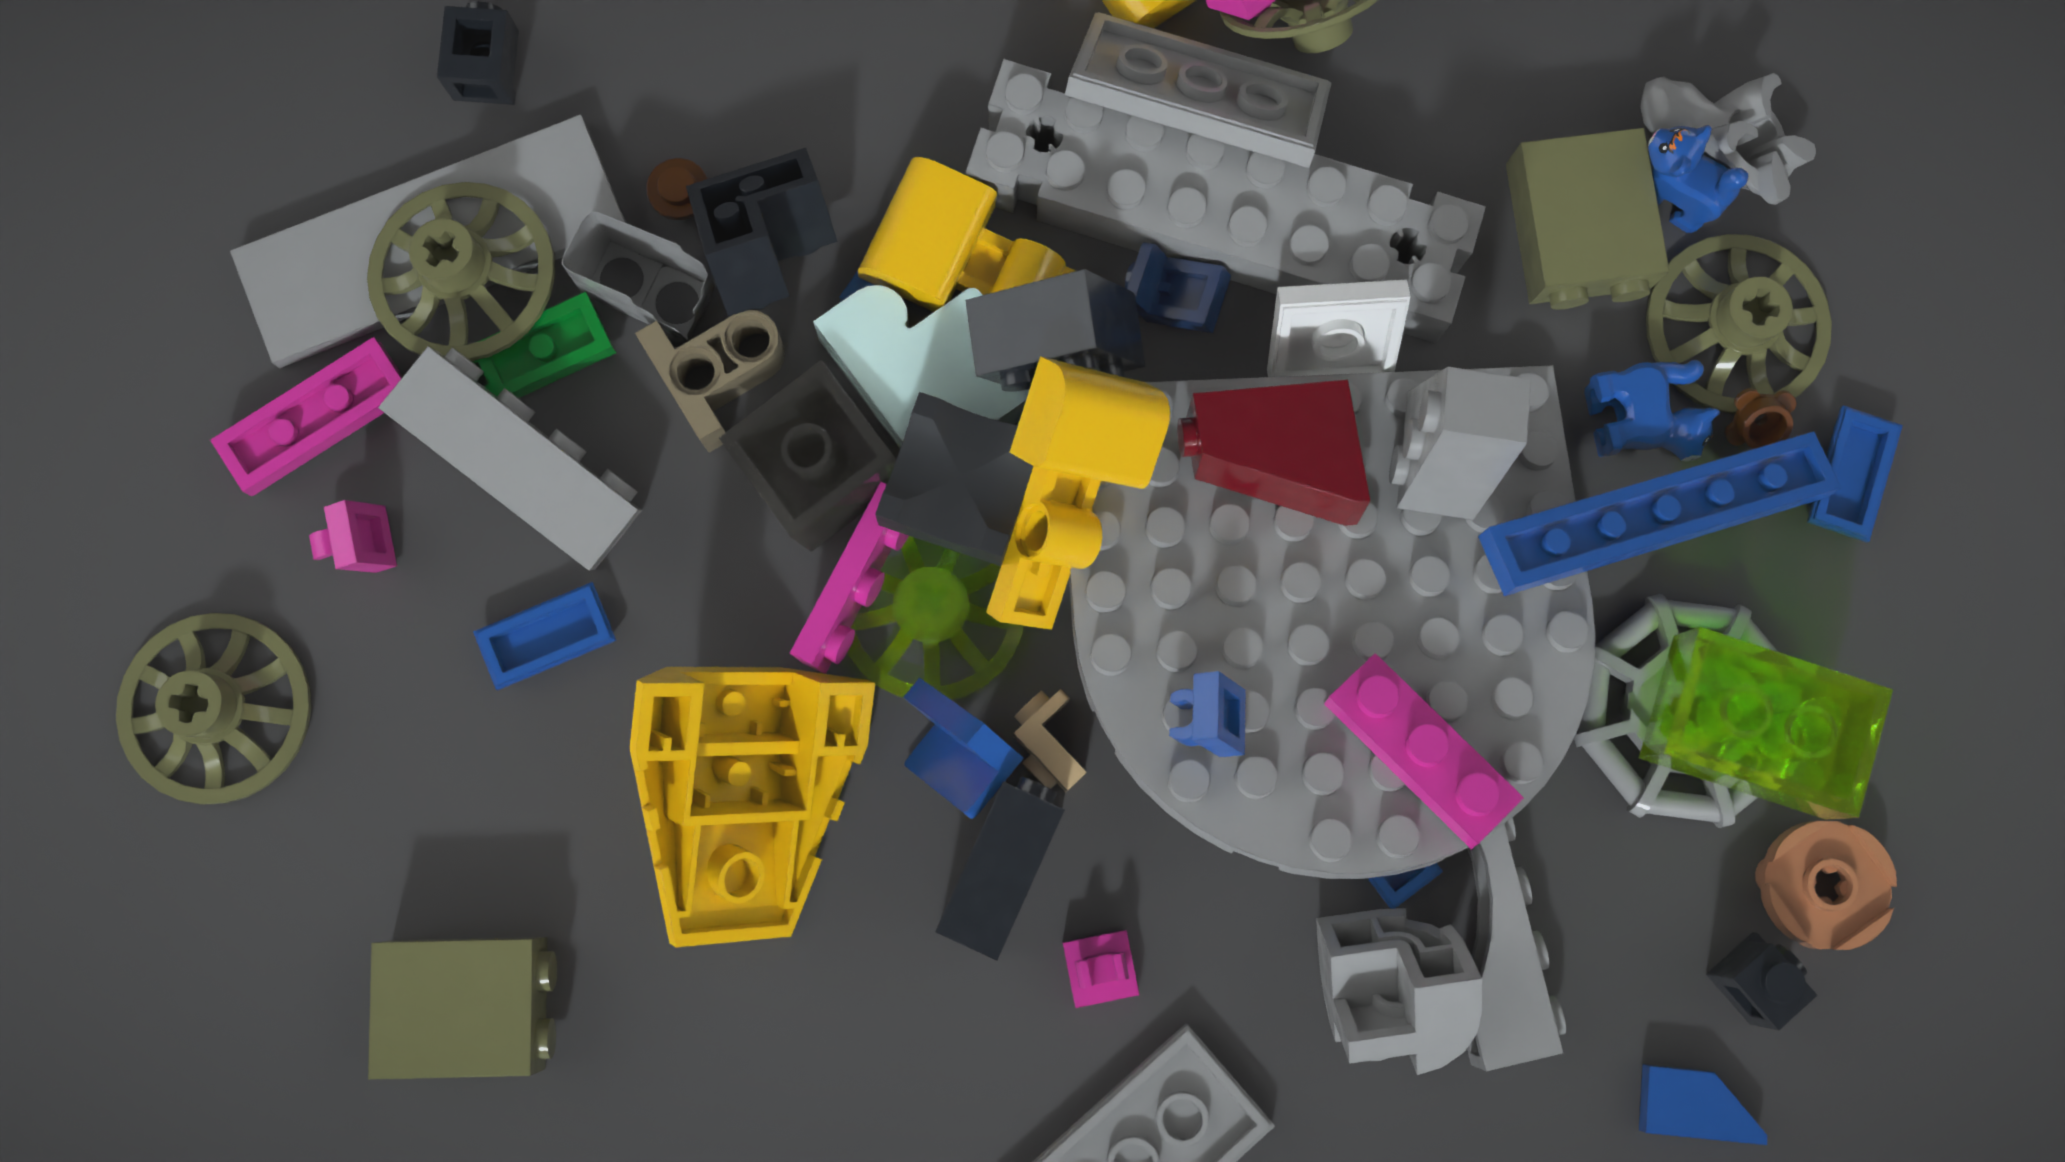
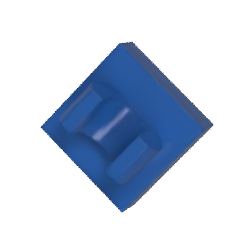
(1217, 714)

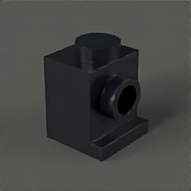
(463, 38)
(1763, 982)

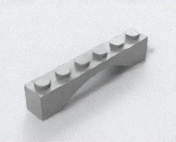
(1517, 1014)

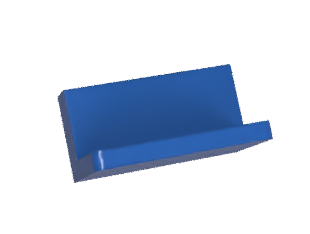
(959, 753)

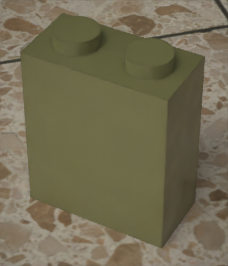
(1587, 218)
(460, 1008)

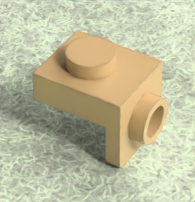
(1047, 757)

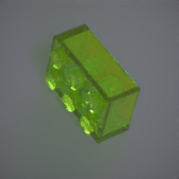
(1766, 724)

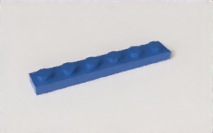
(1657, 513)

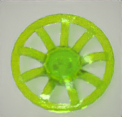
(930, 609)

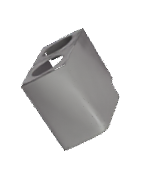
(607, 238)

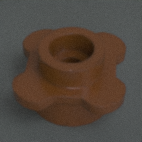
(1772, 428)

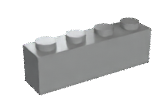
(510, 457)

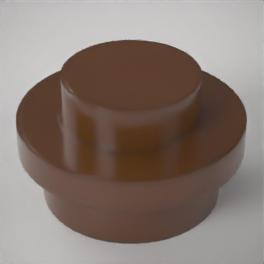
(668, 188)

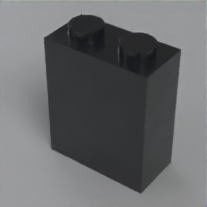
(1001, 867)

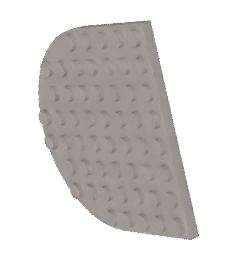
(1296, 607)

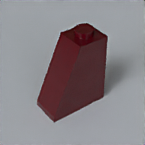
(1281, 447)

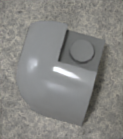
(1398, 988)

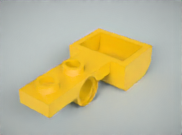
(939, 242)
(1075, 433)

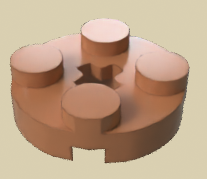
(1864, 889)

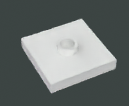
(1338, 328)

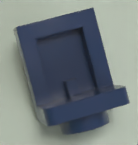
(1176, 289)

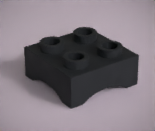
(955, 481)

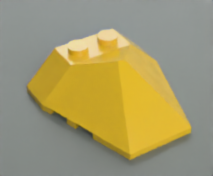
(740, 789)

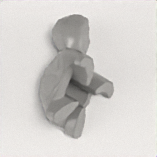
(1742, 131)

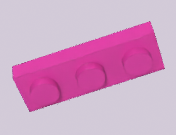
(308, 418)
(852, 584)
(1423, 751)

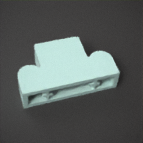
(893, 362)

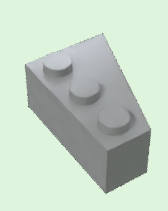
(1459, 440)

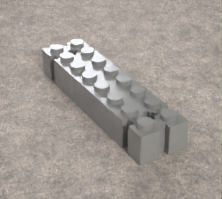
(1220, 202)

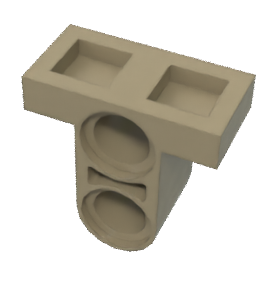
(719, 350)

